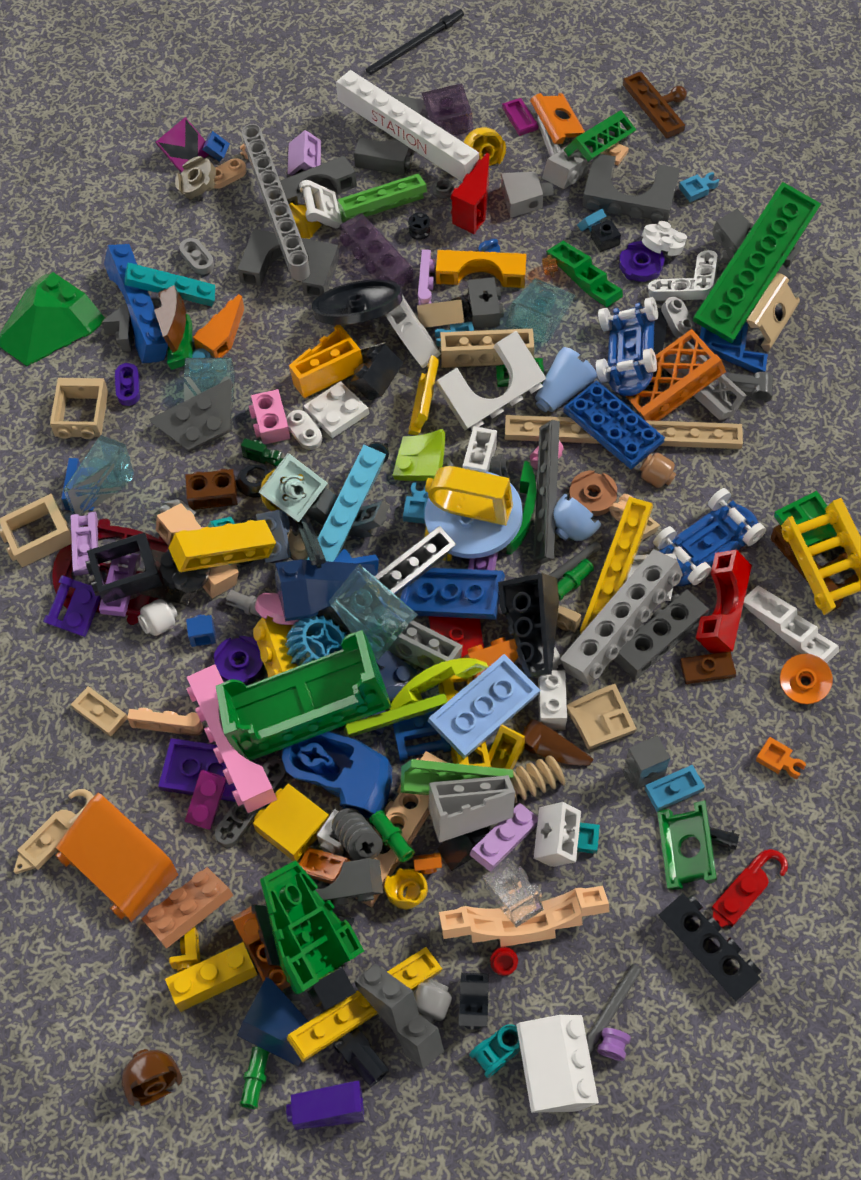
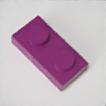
(206, 799)

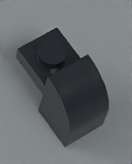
(474, 1000)

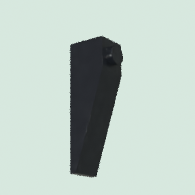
(532, 617)

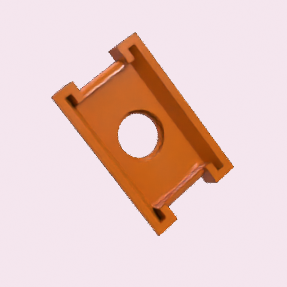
(556, 127)

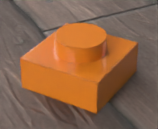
(427, 863)

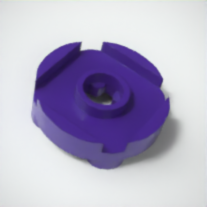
(640, 272)
(236, 648)

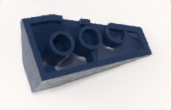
(306, 589)

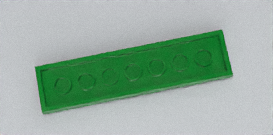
(756, 262)

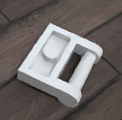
(326, 202)

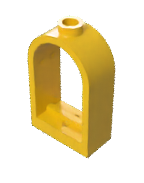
(471, 494)

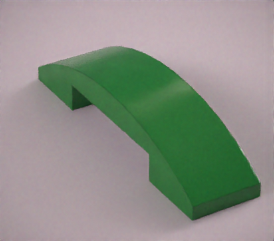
(527, 486)

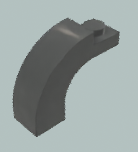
(366, 522)

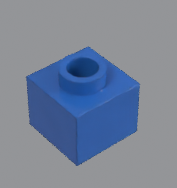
(201, 630)

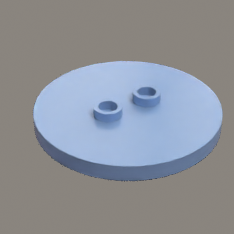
(473, 536)

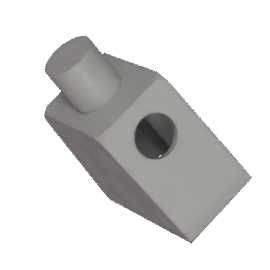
(524, 192)

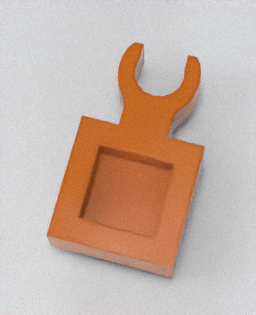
(777, 757)

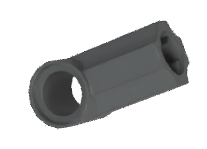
(756, 386)

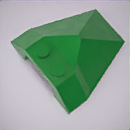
(48, 318)
(305, 928)

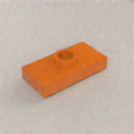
(322, 865)

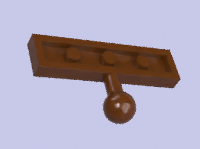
(656, 105)

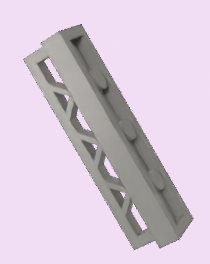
(709, 396)

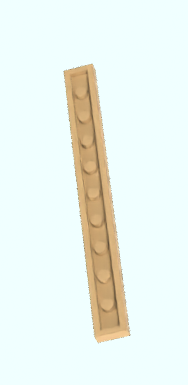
(675, 433)

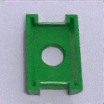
(673, 832)

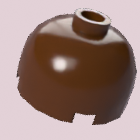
(148, 1076)

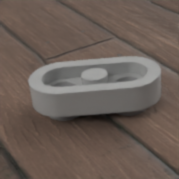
(198, 257)
(677, 316)

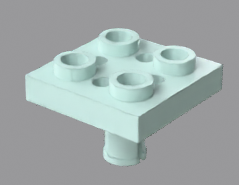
(295, 504)

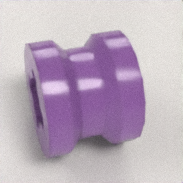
(613, 1044)

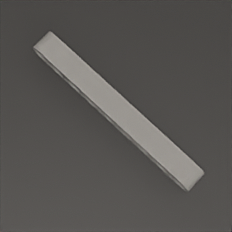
(276, 202)

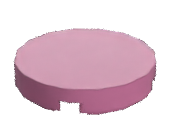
(270, 605)

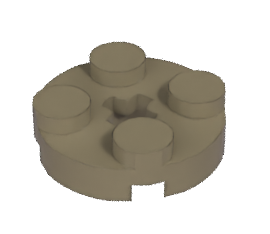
(194, 186)

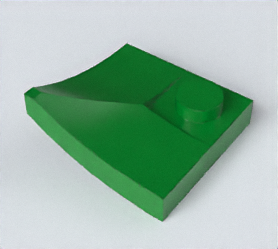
(804, 510)

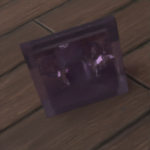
(449, 109)

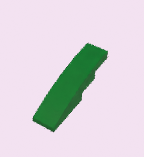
(584, 274)

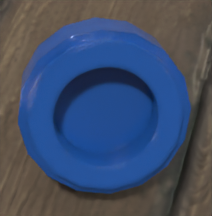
(489, 246)

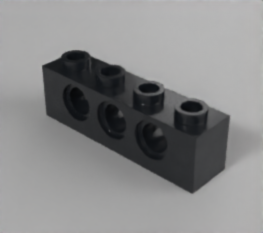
(735, 985)

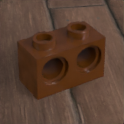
(211, 493)

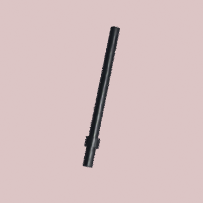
(445, 22)

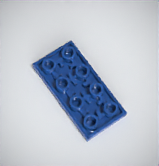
(613, 424)

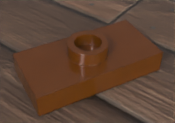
(708, 667)

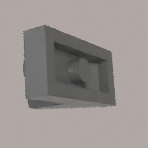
(120, 325)

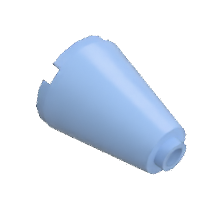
(564, 380)

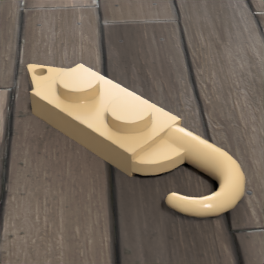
(43, 842)

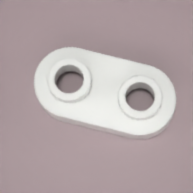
(303, 428)

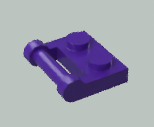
(80, 610)

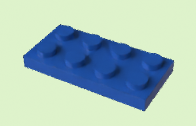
(455, 593)

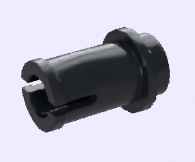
(724, 838)

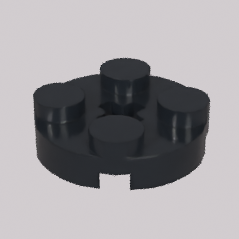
(186, 581)

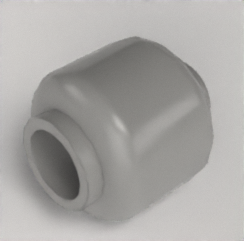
(432, 1000)

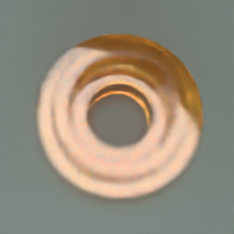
(550, 266)

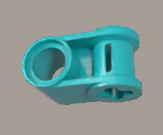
(496, 1050)

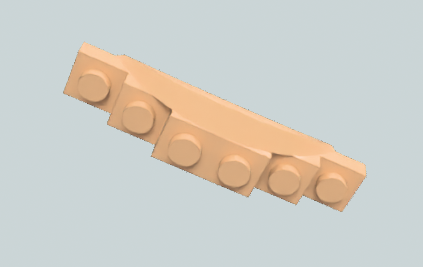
(493, 924)

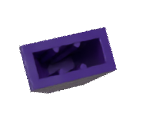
(326, 1106)

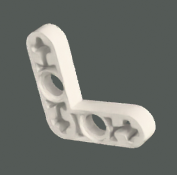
(664, 288)

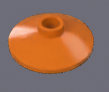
(808, 667)

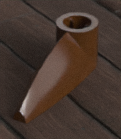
(547, 742)

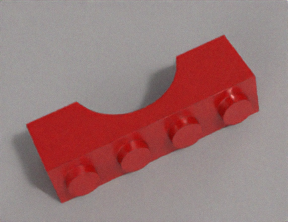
(731, 580)

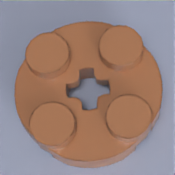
(596, 482)

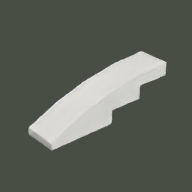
(788, 625)

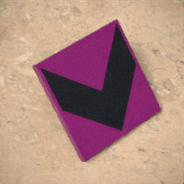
(182, 143)

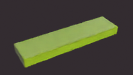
(395, 715)

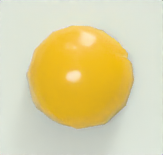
(415, 892)

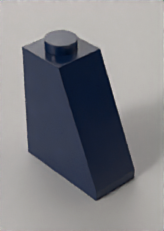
(270, 1022)

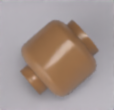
(657, 470)

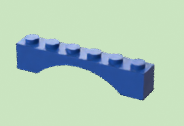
(146, 329)

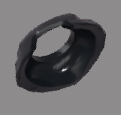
(248, 488)

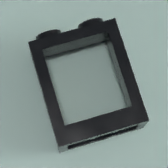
(129, 585)

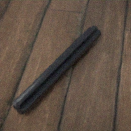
(311, 542)

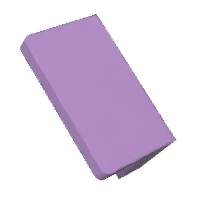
(303, 153)

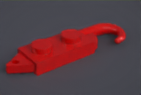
(745, 889)

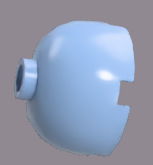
(573, 520)

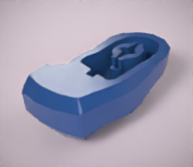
(343, 769)

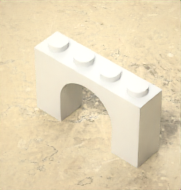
(523, 376)

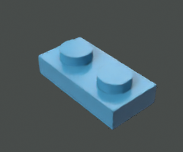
(674, 788)

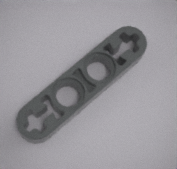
(226, 825)

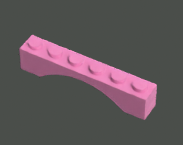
(249, 778)

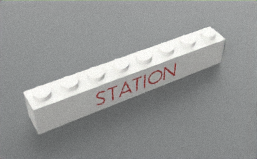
(406, 125)

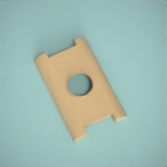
(764, 313)

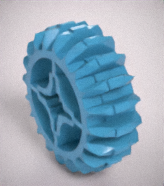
(324, 639)

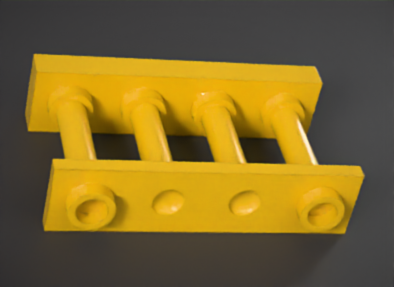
(846, 537)

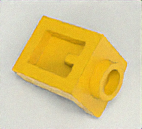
(190, 946)

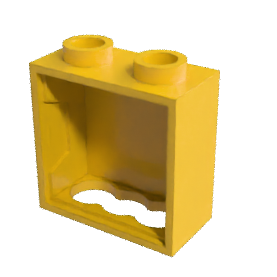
(290, 822)

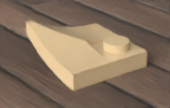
(601, 717)

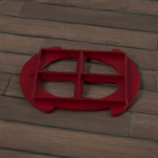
(64, 565)

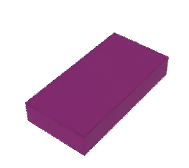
(520, 116)

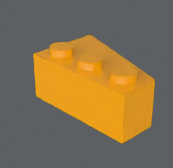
(326, 364)

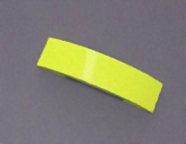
(433, 676)

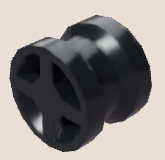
(423, 222)

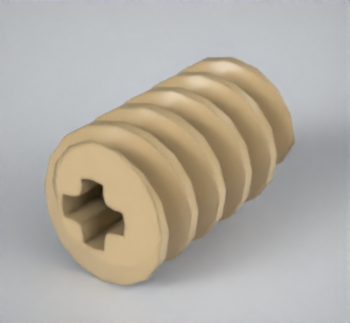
(537, 776)

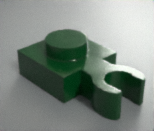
(258, 452)

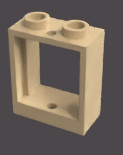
(70, 388)
(42, 546)

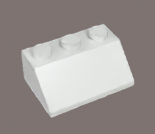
(557, 1064)

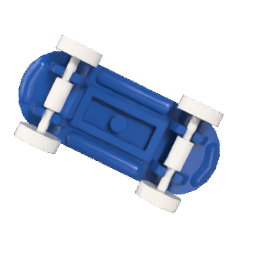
(630, 348)
(721, 530)

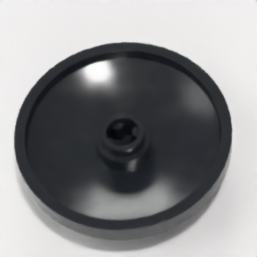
(357, 302)

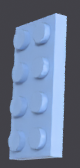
(483, 706)

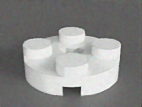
(663, 237)

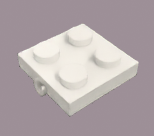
(336, 409)

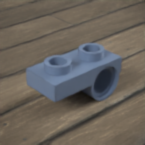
(279, 526)

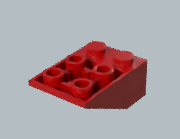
(471, 197)

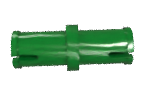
(573, 578)
(391, 836)
(254, 1078)

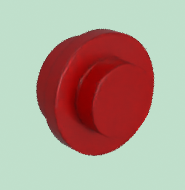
(504, 961)

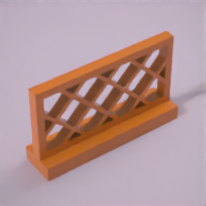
(680, 388)

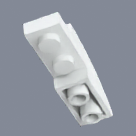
(412, 333)

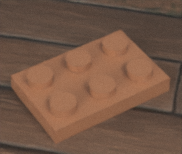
(187, 907)

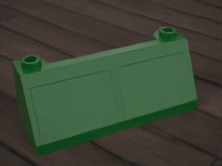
(303, 700)

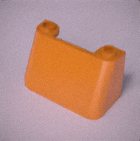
(116, 857)

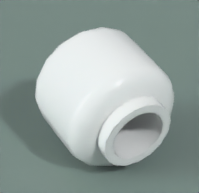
(157, 617)

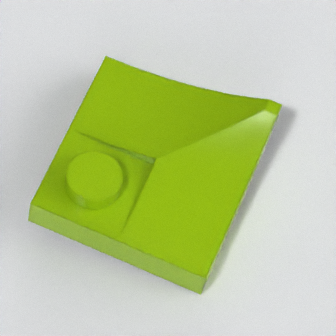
(420, 456)

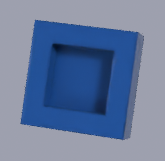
(215, 146)

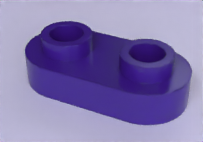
(127, 386)

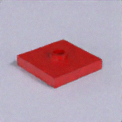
(461, 630)

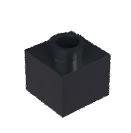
(605, 235)

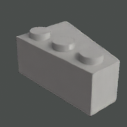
(469, 804)

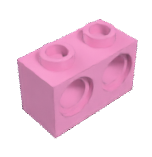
(270, 417)

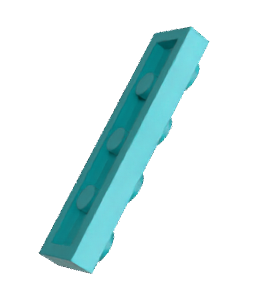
(157, 281)

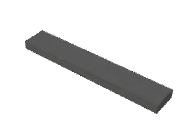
(546, 492)

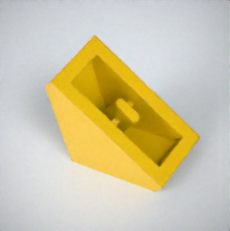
(506, 748)

